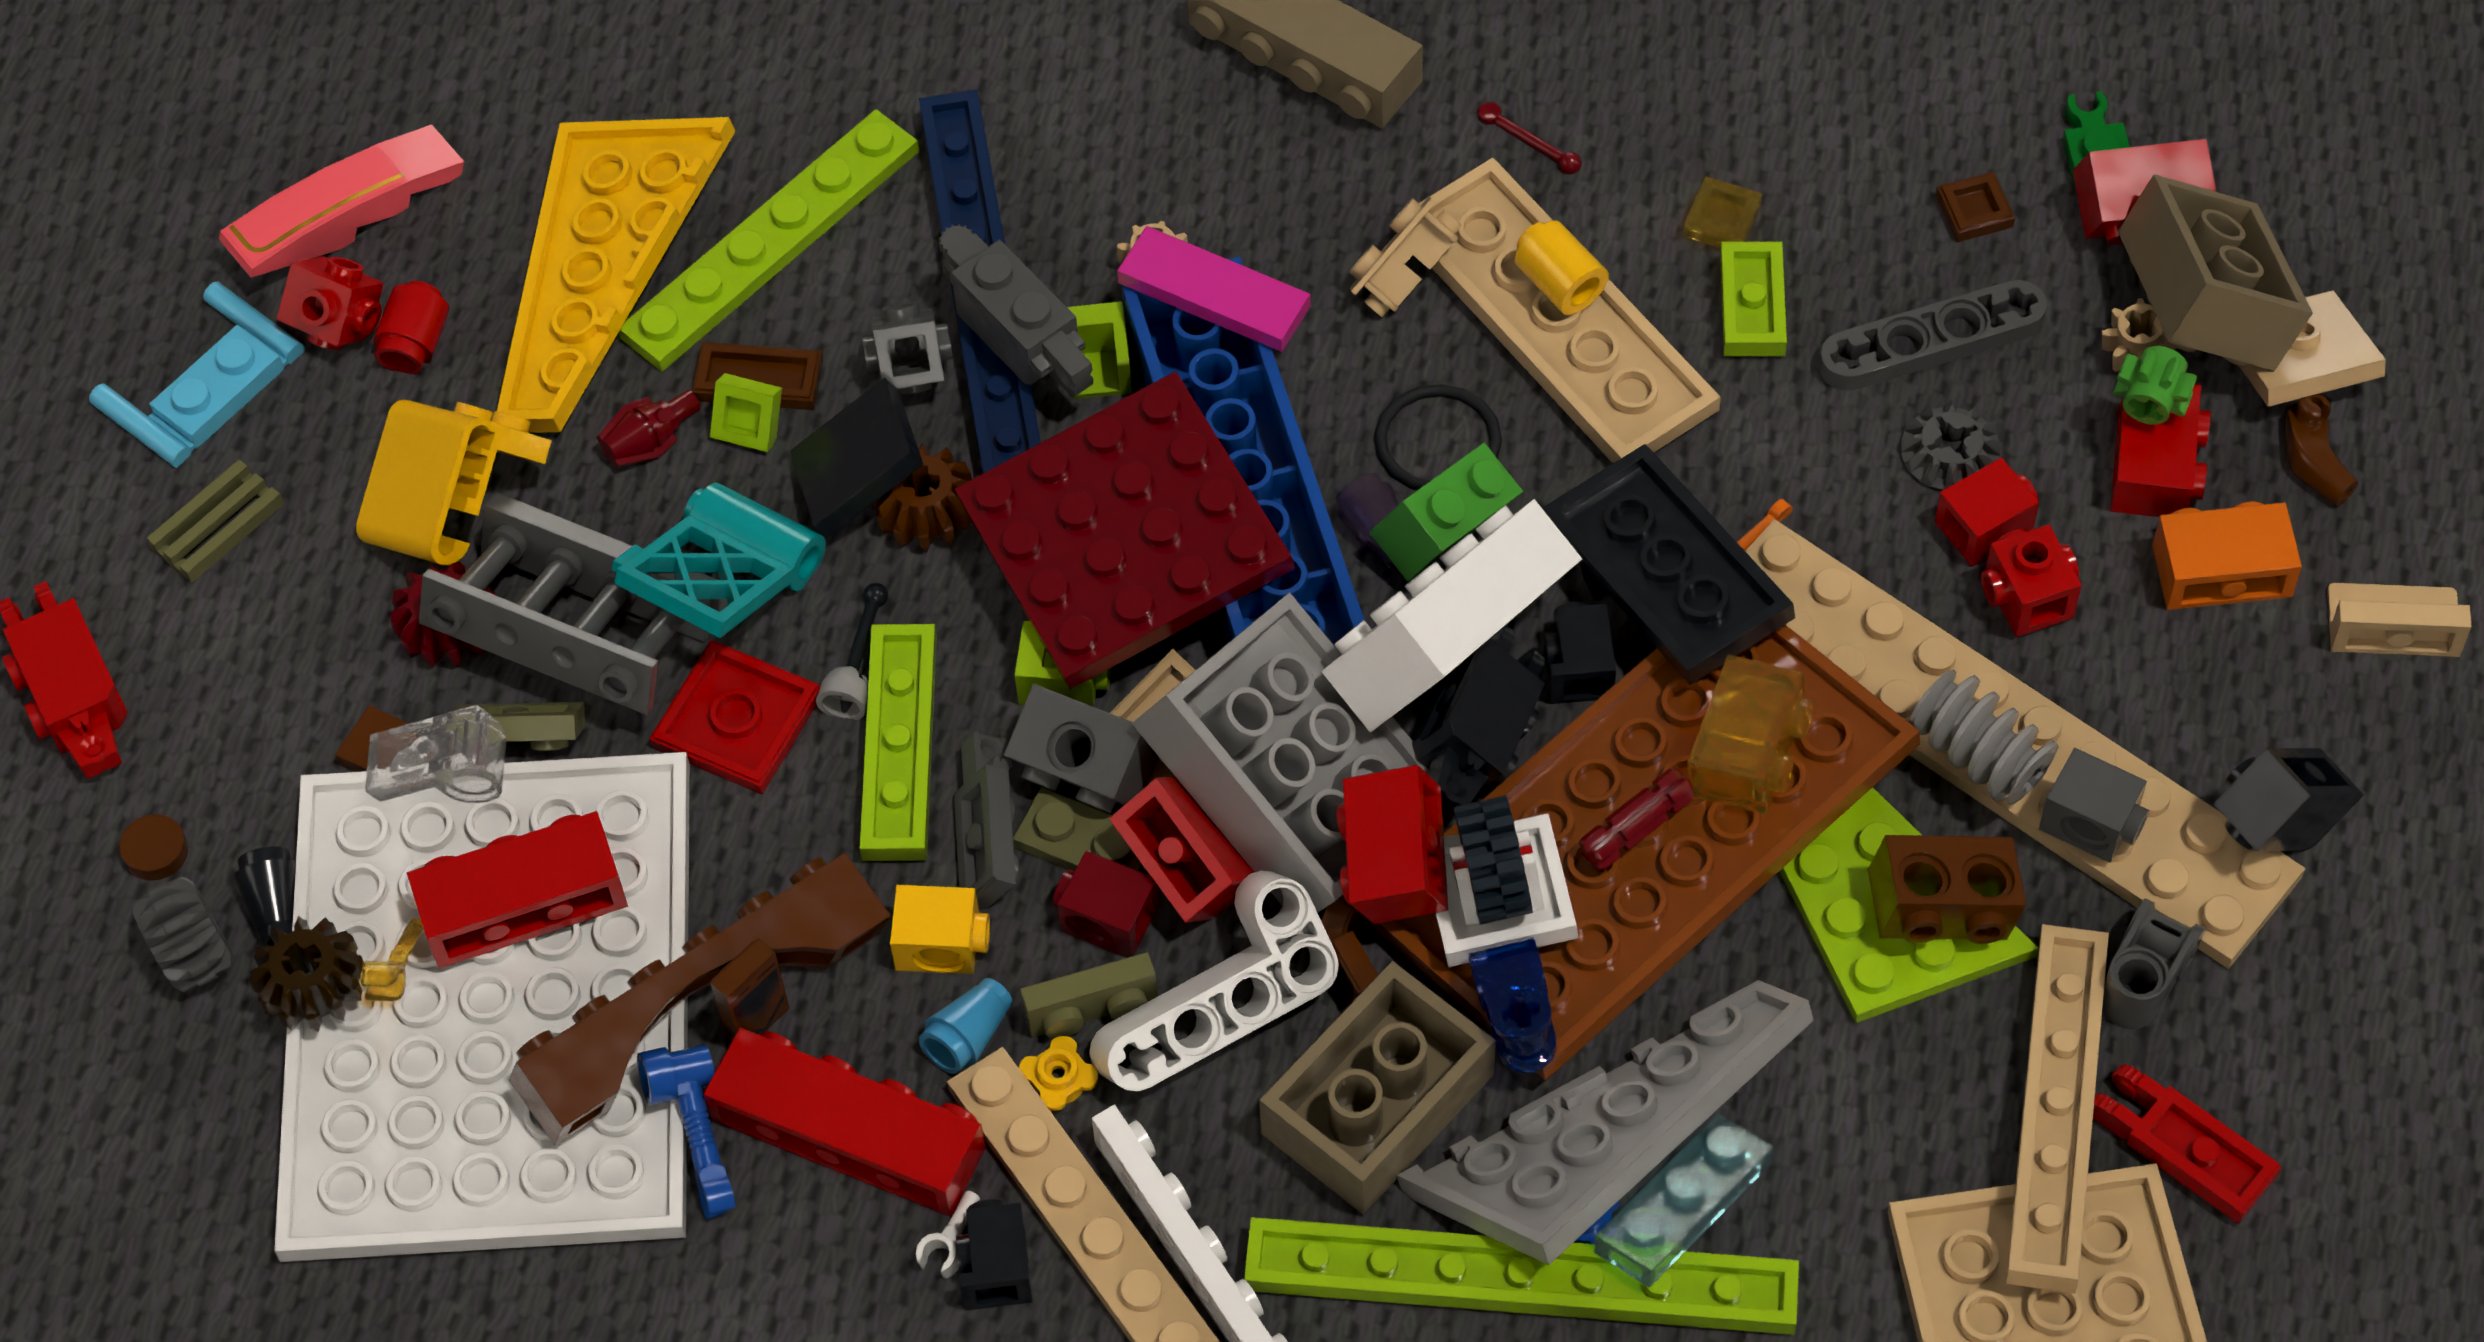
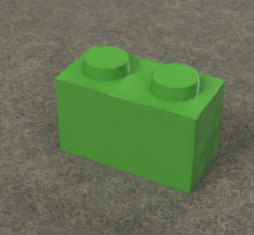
(1445, 511)

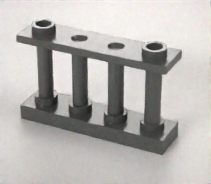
(560, 556)

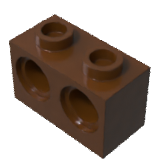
(1948, 881)

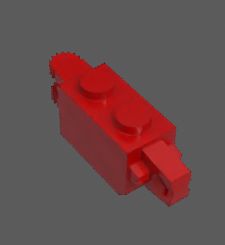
(67, 679)

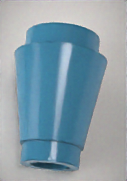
(965, 1026)

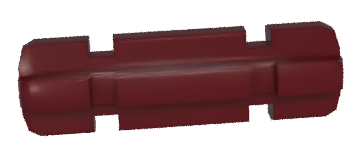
(1636, 818)

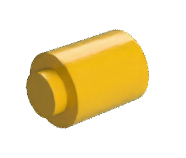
(1560, 266)

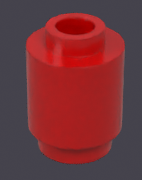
(410, 327)

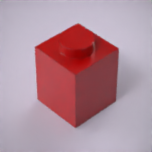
(1985, 508)

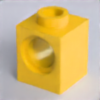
(937, 929)

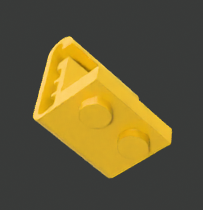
(436, 463)

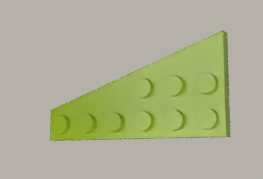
(1837, 905)

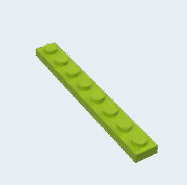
(1492, 1276)

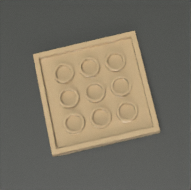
(2129, 1271)

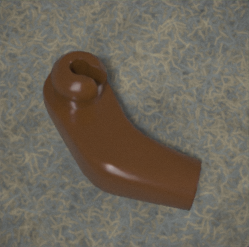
(2311, 453)

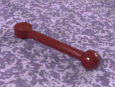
(1490, 114)

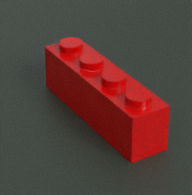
(846, 1120)

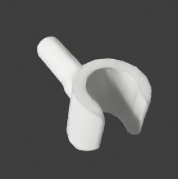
(947, 1237)

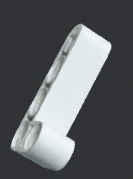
(1211, 991)

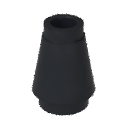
(267, 889)

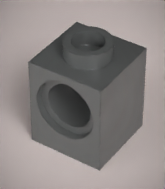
(2095, 806)

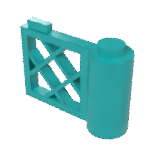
(741, 540)

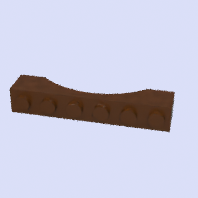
(809, 925)

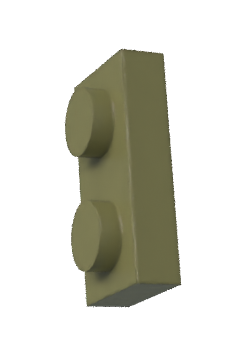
(543, 724)
(1064, 829)
(1070, 1001)

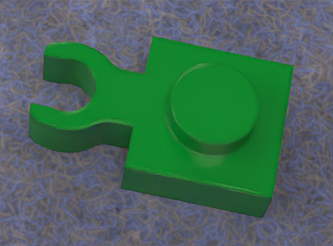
(2090, 131)

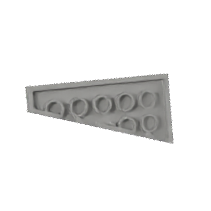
(1605, 1131)

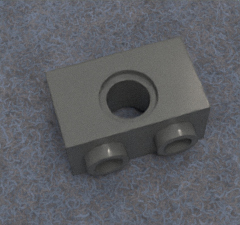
(1052, 731)

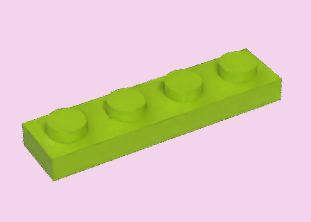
(898, 742)

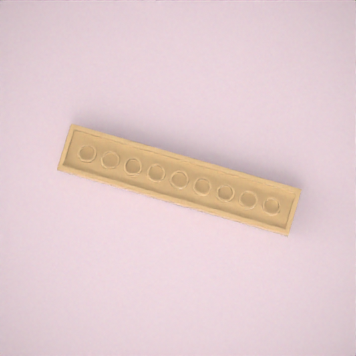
(2183, 852)

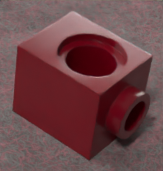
(1106, 904)

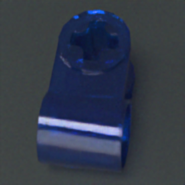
(1516, 1003)

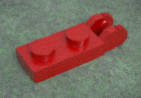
(2188, 1143)

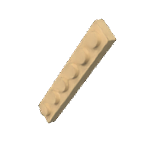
(2058, 1110)
(1076, 1204)

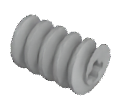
(1980, 739)

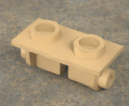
(1416, 235)

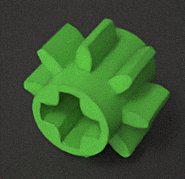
(2155, 385)

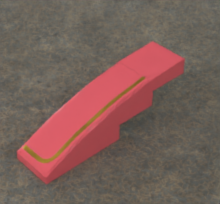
(331, 204)

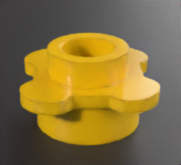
(1059, 1091)

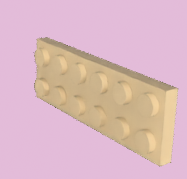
(1598, 364)

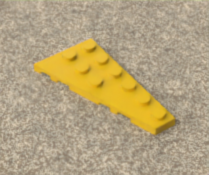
(600, 233)

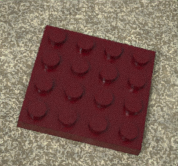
(1124, 529)

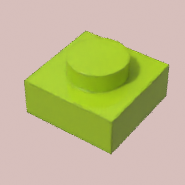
(745, 412)

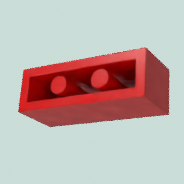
(517, 888)

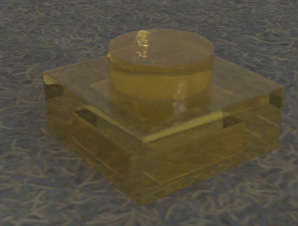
(1722, 213)

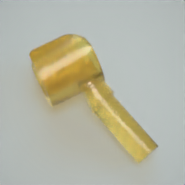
(388, 979)

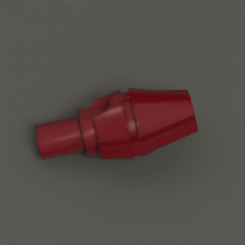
(645, 429)

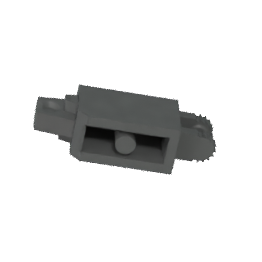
(1014, 311)

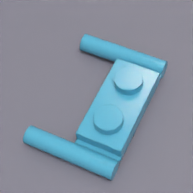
(212, 386)

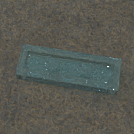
(1683, 1200)

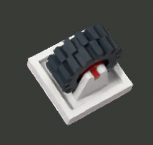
(1502, 882)

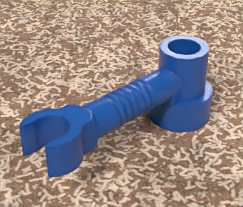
(679, 1078)

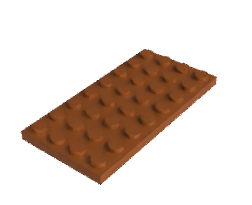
(1697, 863)

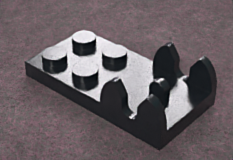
(1668, 564)

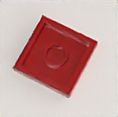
(736, 716)

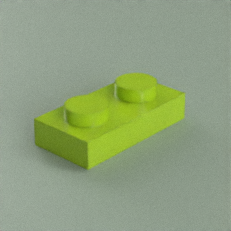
(1753, 299)

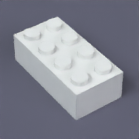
(1449, 612)

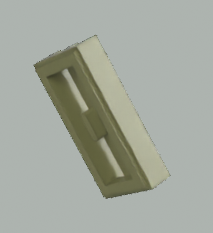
(207, 514)

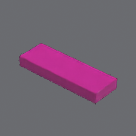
(1214, 288)

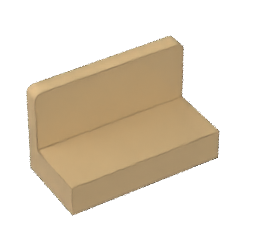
(2397, 619)

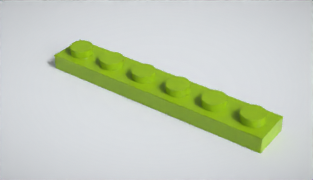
(768, 240)

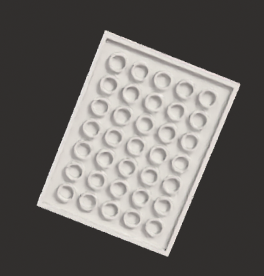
(406, 1108)

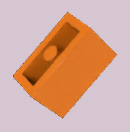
(2226, 555)

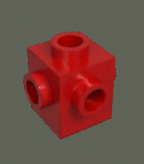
(331, 301)
(2032, 579)

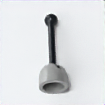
(846, 682)

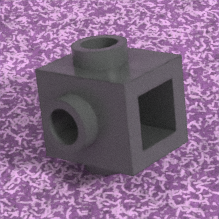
(913, 370)

